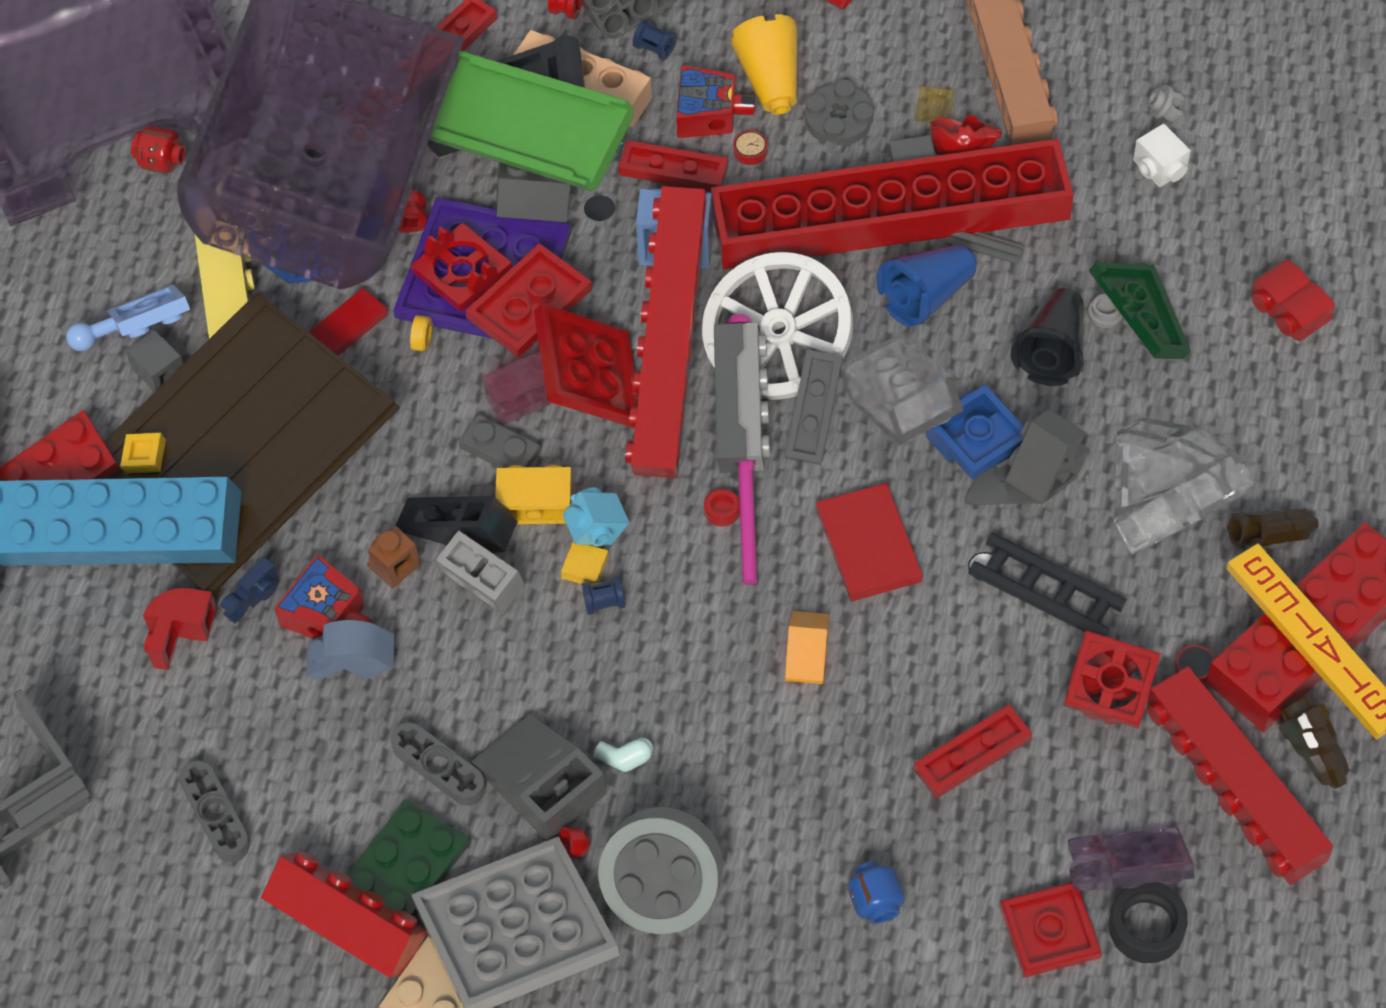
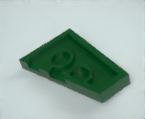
(1144, 306)

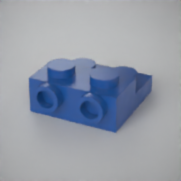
(979, 434)

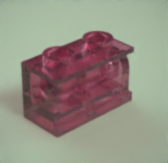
(516, 389)

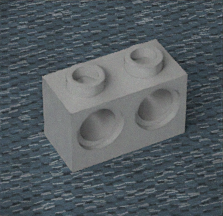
(480, 572)

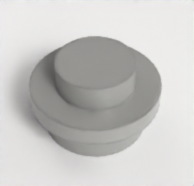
(1103, 312)

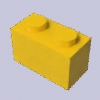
(535, 493)

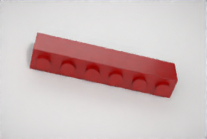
(1238, 776)

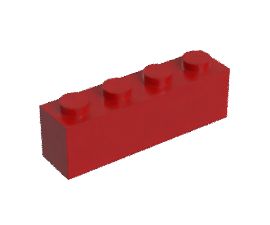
(344, 913)

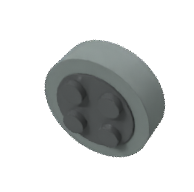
(660, 870)

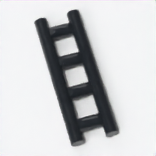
(1037, 566)

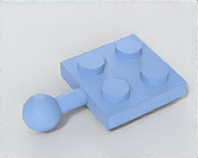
(131, 317)

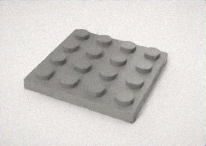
(514, 925)

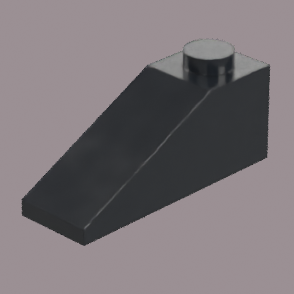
(475, 516)

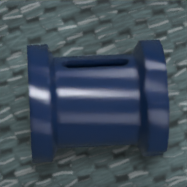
(654, 39)
(603, 595)

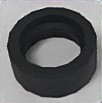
(1148, 951)

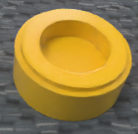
(421, 333)

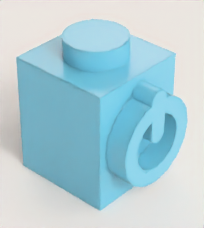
(595, 517)

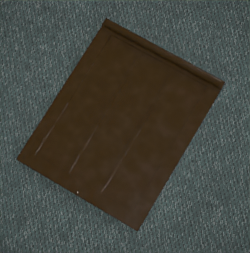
(265, 413)

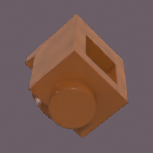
(388, 551)

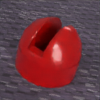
(575, 841)

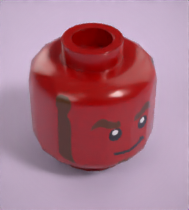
(158, 149)

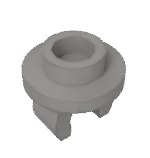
(1163, 103)

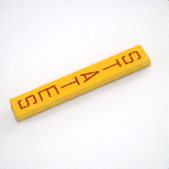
(1312, 637)

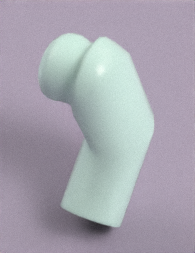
(625, 757)

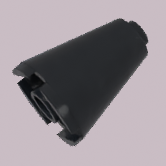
(1052, 340)

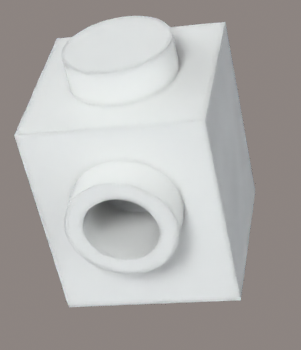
(1161, 156)

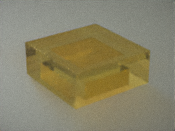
(934, 104)

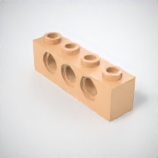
(604, 76)

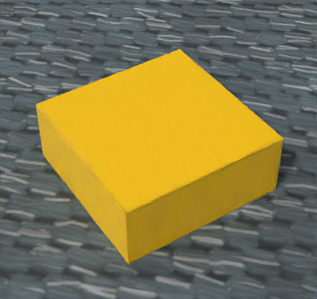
(143, 453)
(584, 564)

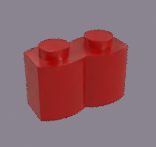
(1292, 300)

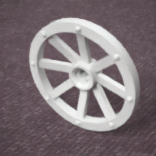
(778, 318)

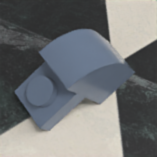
(350, 646)

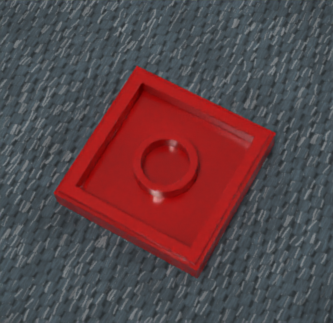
(1050, 929)

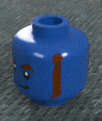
(876, 892)

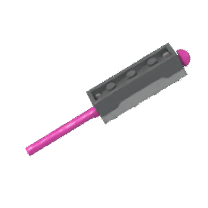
(741, 419)

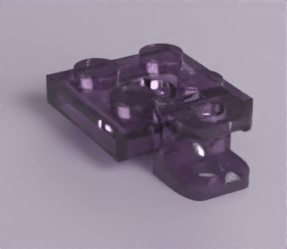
(1130, 859)

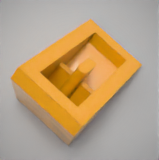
(807, 647)

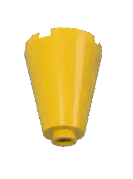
(769, 60)

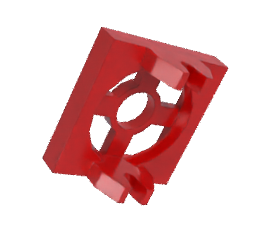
(476, 283)
(1119, 651)

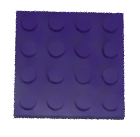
(507, 235)

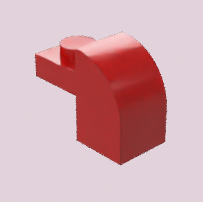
(177, 614)

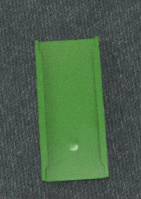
(531, 121)

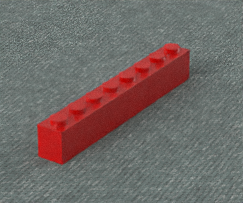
(668, 333)

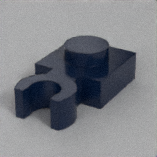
(254, 586)

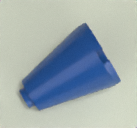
(924, 281)

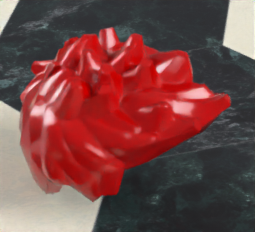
(968, 135)

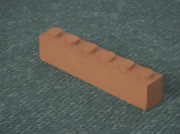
(1013, 70)

